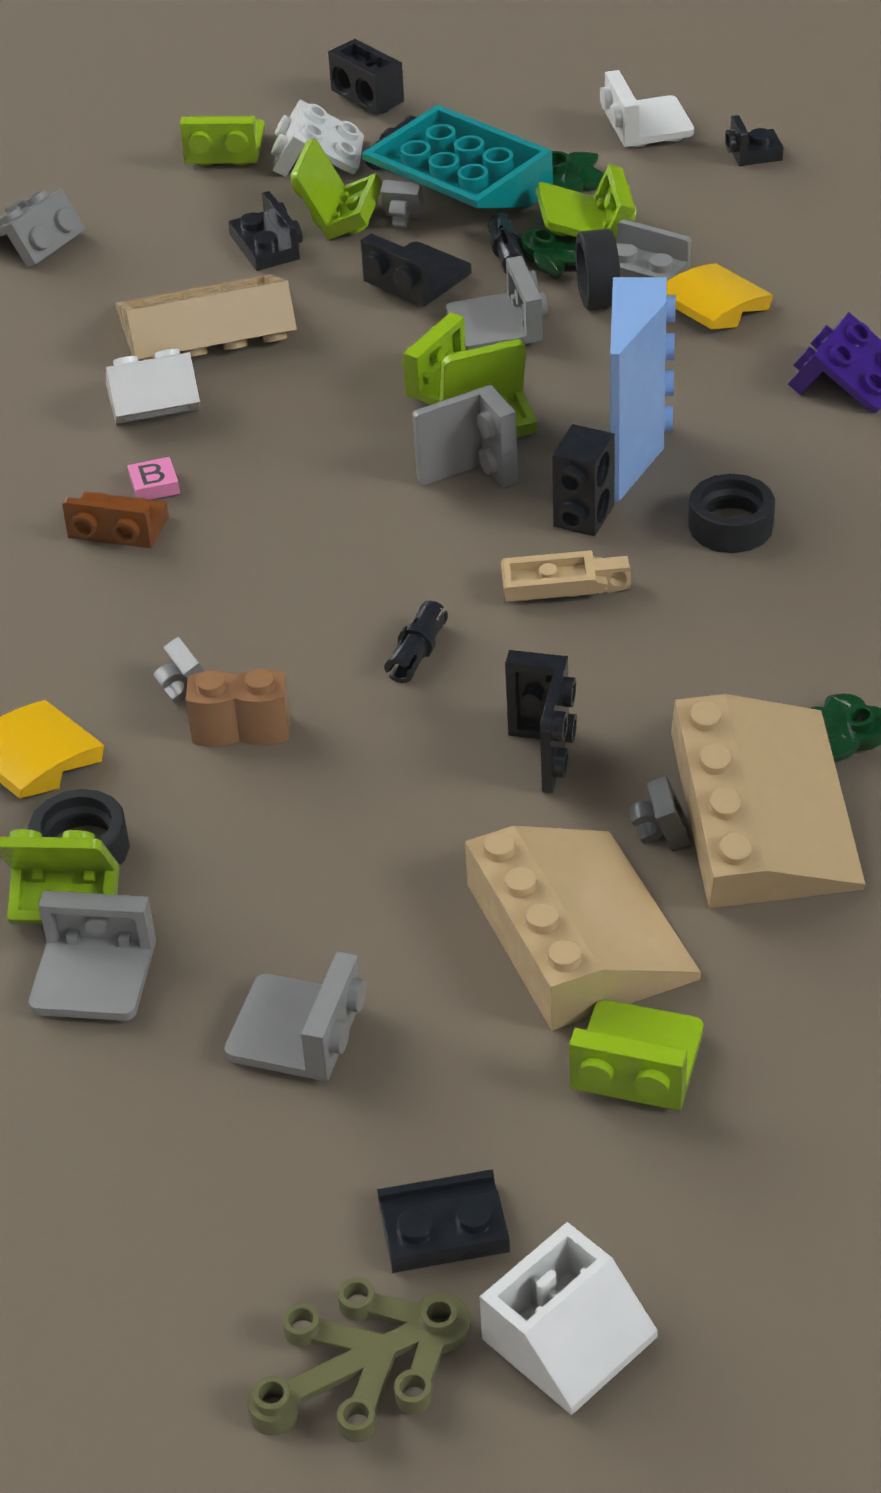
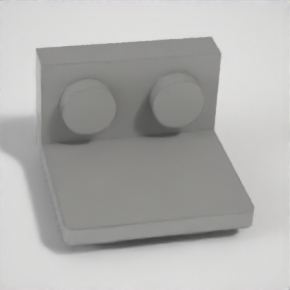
(466, 434)

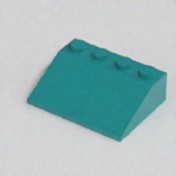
(465, 160)

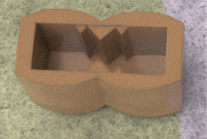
(238, 707)

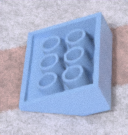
(639, 375)

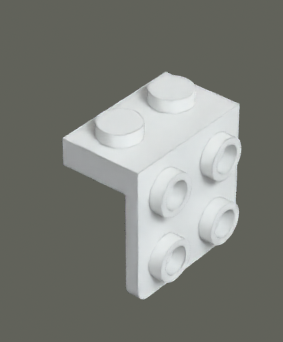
(645, 119)
(338, 138)

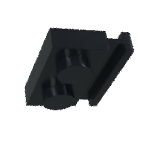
(443, 1221)

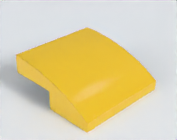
(716, 296)
(39, 746)

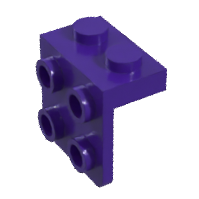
(849, 357)

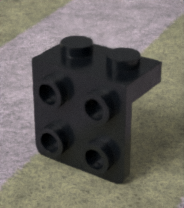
(410, 271)
(539, 707)

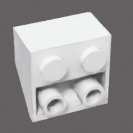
(152, 386)
(566, 1318)

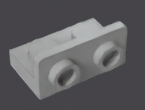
(651, 251)

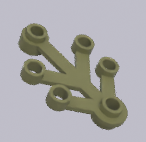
(365, 1355)

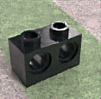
(366, 76)
(583, 479)

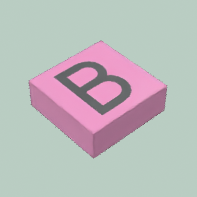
(154, 479)

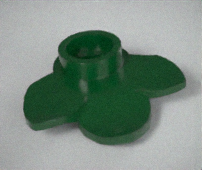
(576, 170)
(549, 250)
(850, 725)

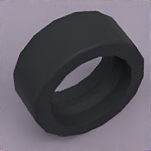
(596, 266)
(725, 533)
(84, 808)

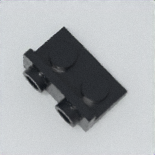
(267, 236)

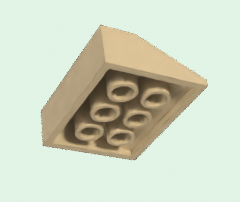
(208, 317)
(763, 801)
(574, 919)

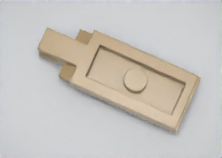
(563, 575)

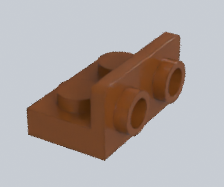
(115, 519)

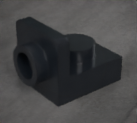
(754, 146)

